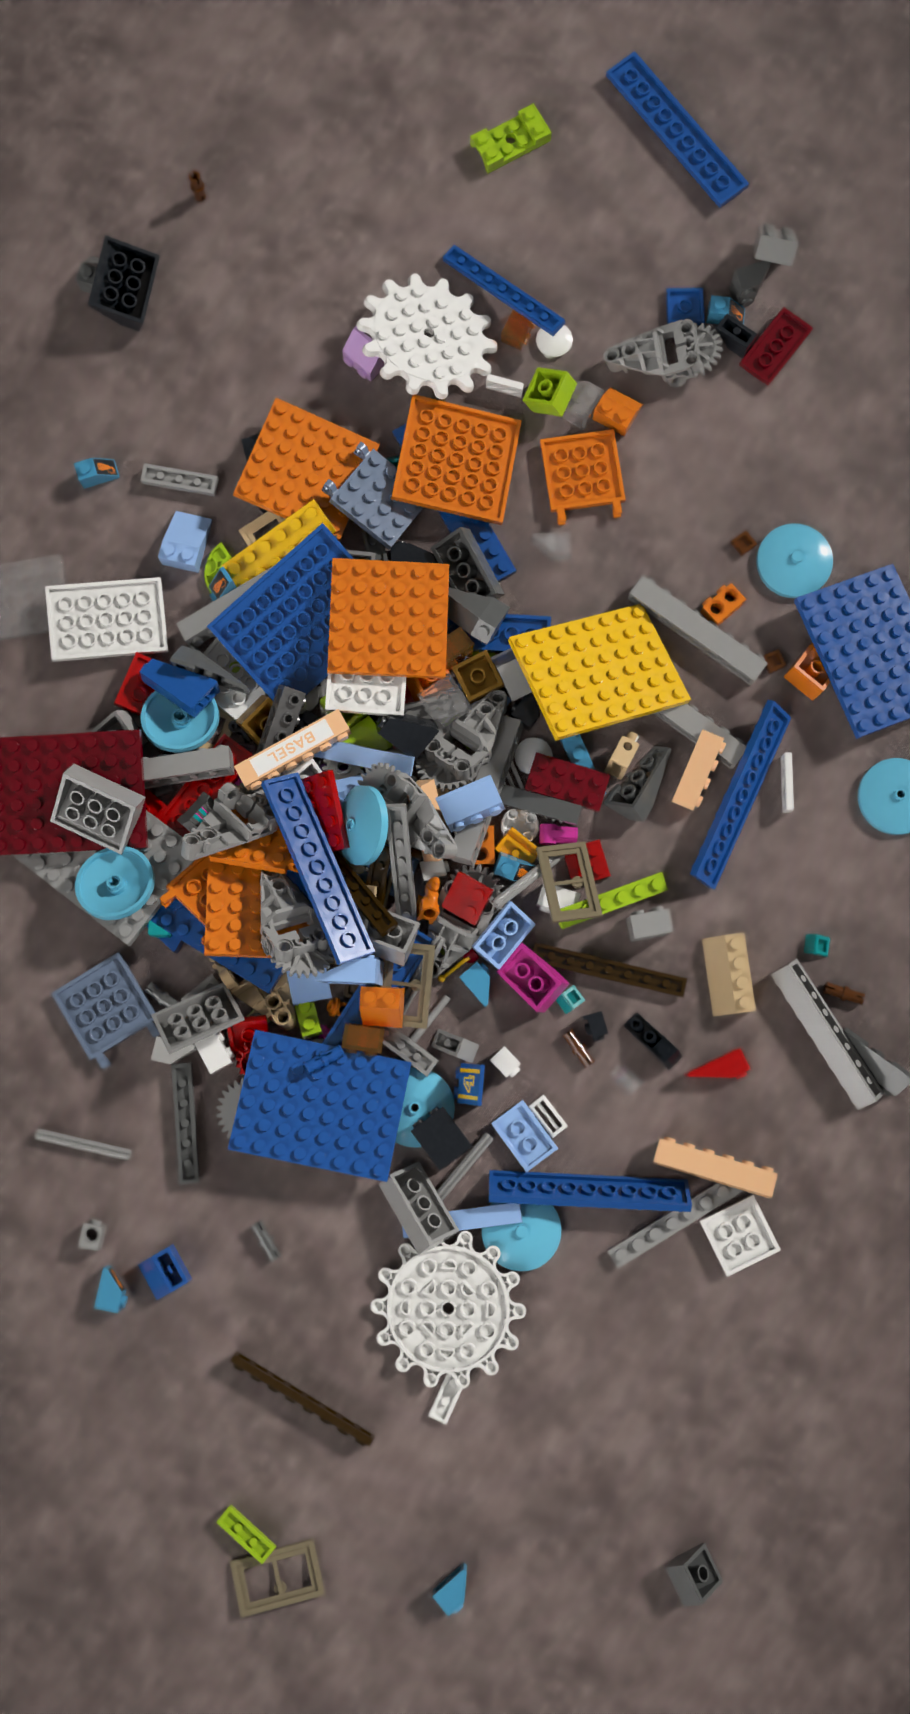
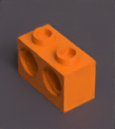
(725, 607)
(488, 848)

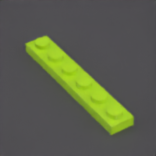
(622, 896)

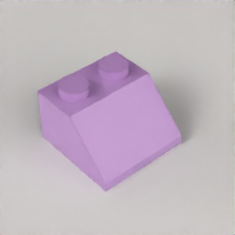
(353, 356)

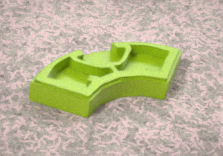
(216, 558)

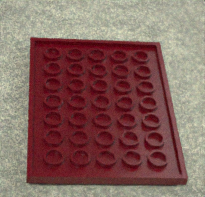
(32, 777)

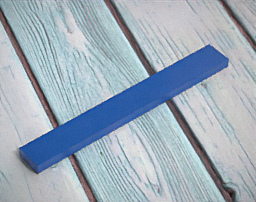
(503, 290)

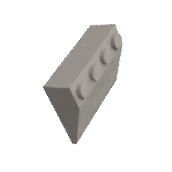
(97, 808)
(197, 1018)

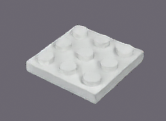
(739, 1235)

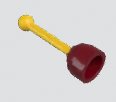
(469, 957)

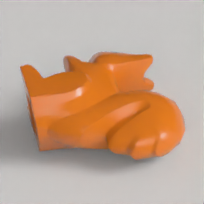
(428, 904)

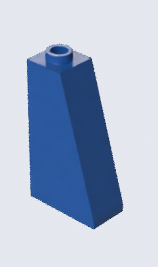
(182, 687)

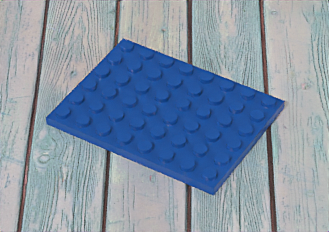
(284, 618)
(864, 646)
(327, 1119)

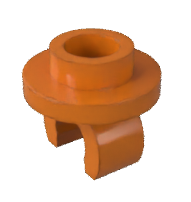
(333, 1007)

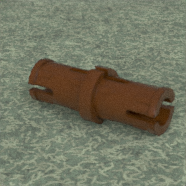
(197, 186)
(844, 993)
(578, 1048)

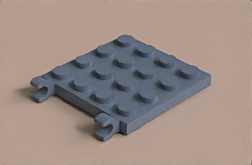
(367, 498)
(105, 1007)

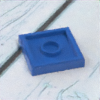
(685, 304)

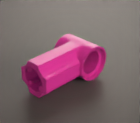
(552, 834)

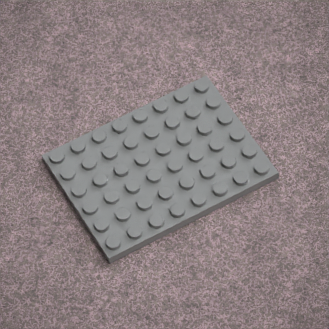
(163, 853)

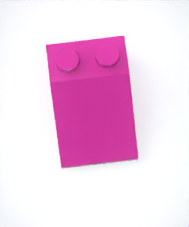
(533, 978)

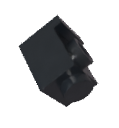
(595, 1026)

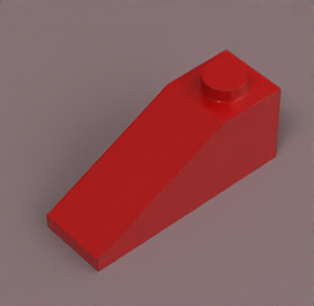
(725, 1066)

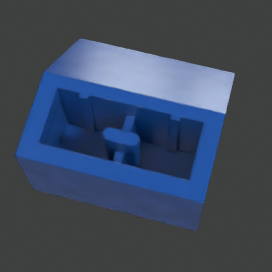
(165, 1272)

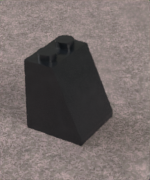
(407, 733)
(441, 1138)

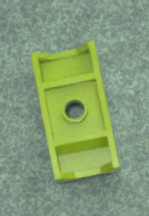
(528, 131)

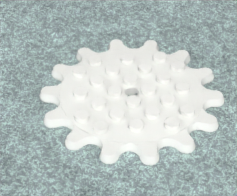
(423, 360)
(454, 1340)

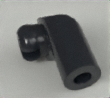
(235, 728)

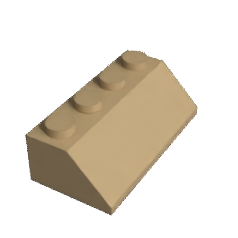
(728, 974)

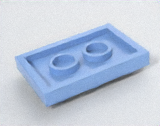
(524, 1135)

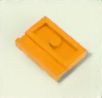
(517, 845)

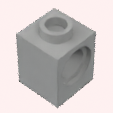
(86, 1241)

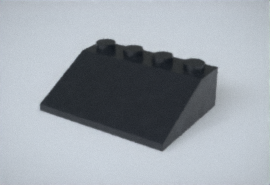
(123, 282)

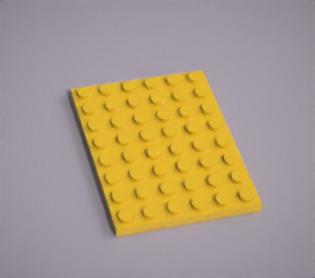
(598, 671)

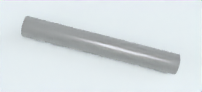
(432, 1015)

